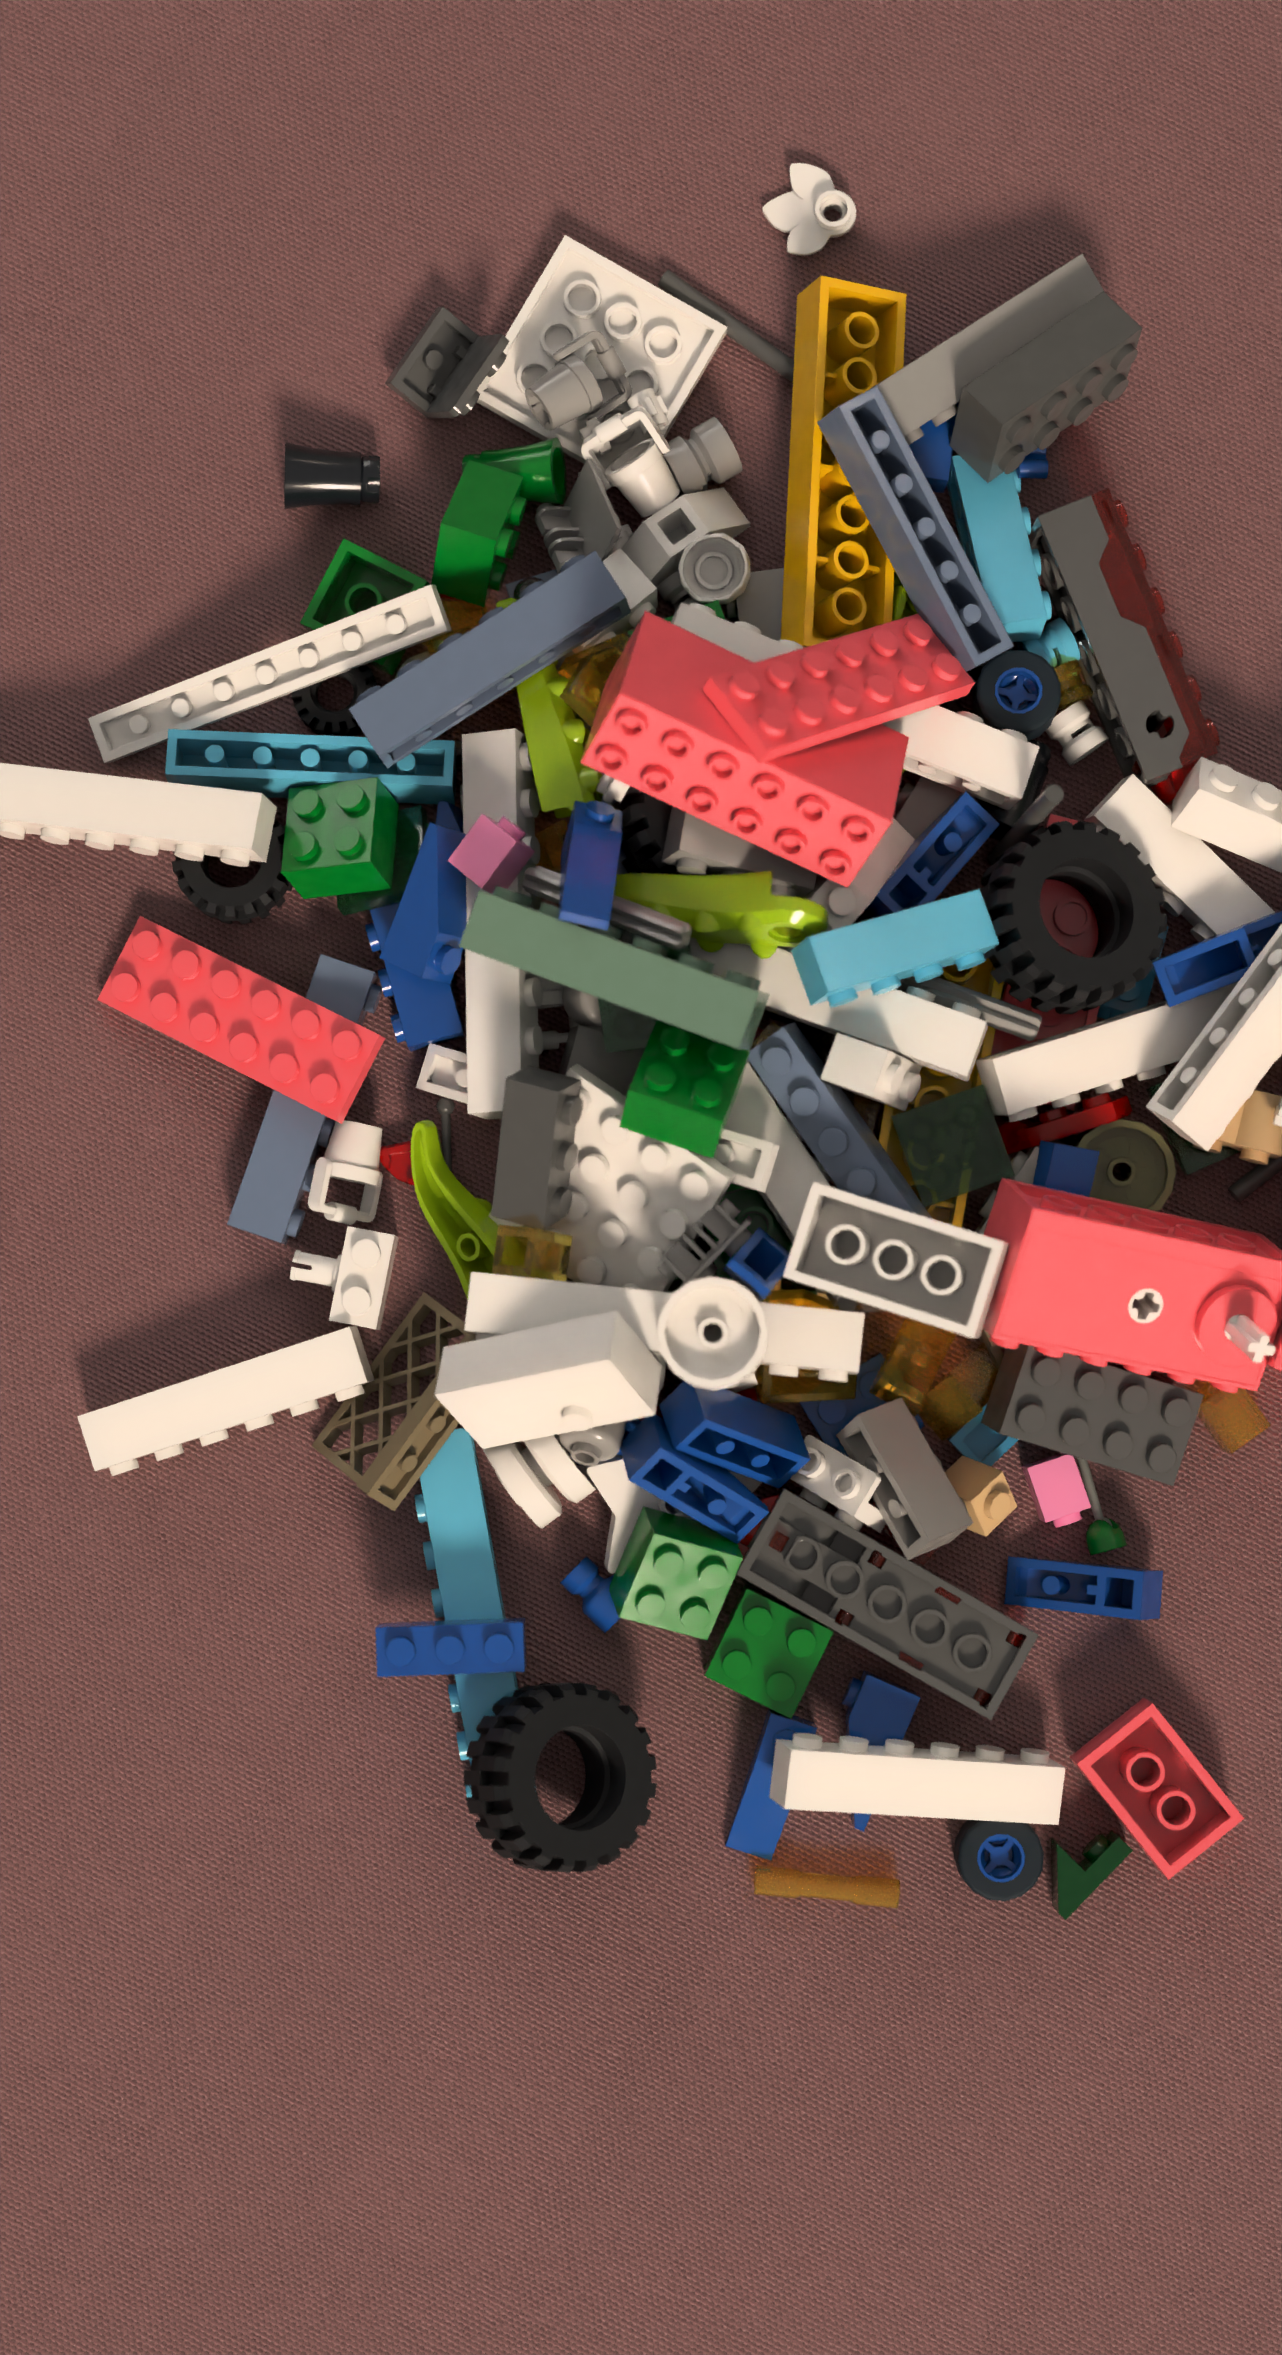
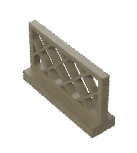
(427, 1423)

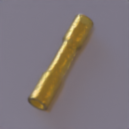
(856, 1889)

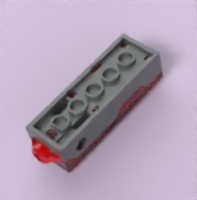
(1123, 642)
(885, 1602)

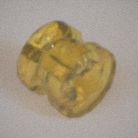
(1071, 685)

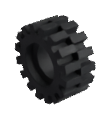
(332, 722)

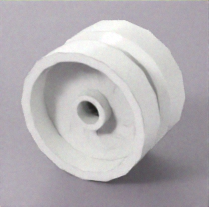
(699, 1307)
(531, 1472)

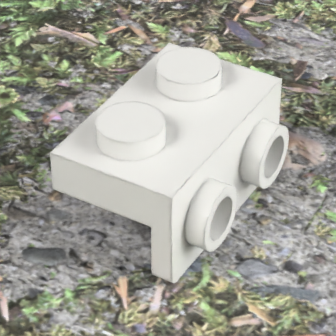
(839, 1481)

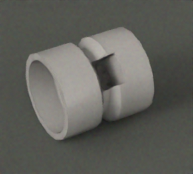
(703, 457)

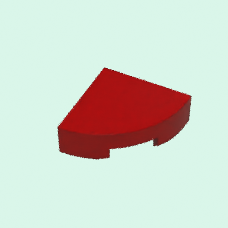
(397, 1161)

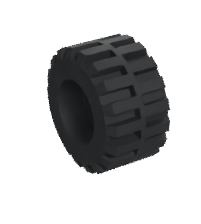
(239, 902)

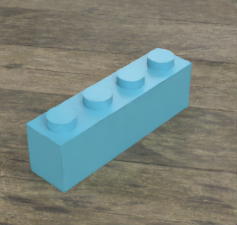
(997, 543)
(894, 948)

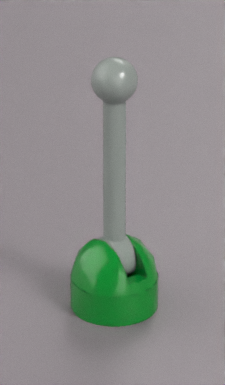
(1102, 1533)

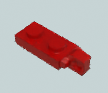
(1059, 1124)

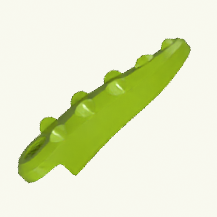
(555, 741)
(727, 908)
(450, 1209)

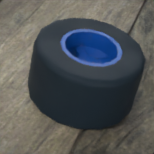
(1021, 679)
(1011, 1867)

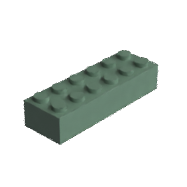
(615, 970)

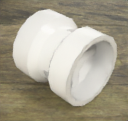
(1071, 722)

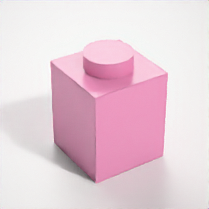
(492, 853)
(1057, 1489)

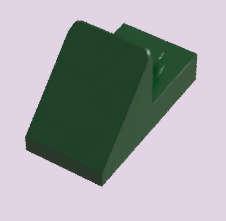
(1075, 1882)

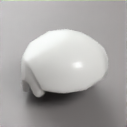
(714, 569)

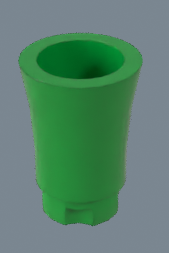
(538, 463)

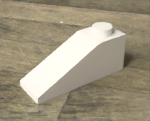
(847, 904)

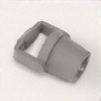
(572, 389)

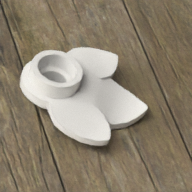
(804, 209)

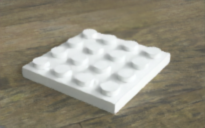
(653, 333)
(629, 1195)

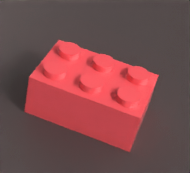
(1156, 1788)

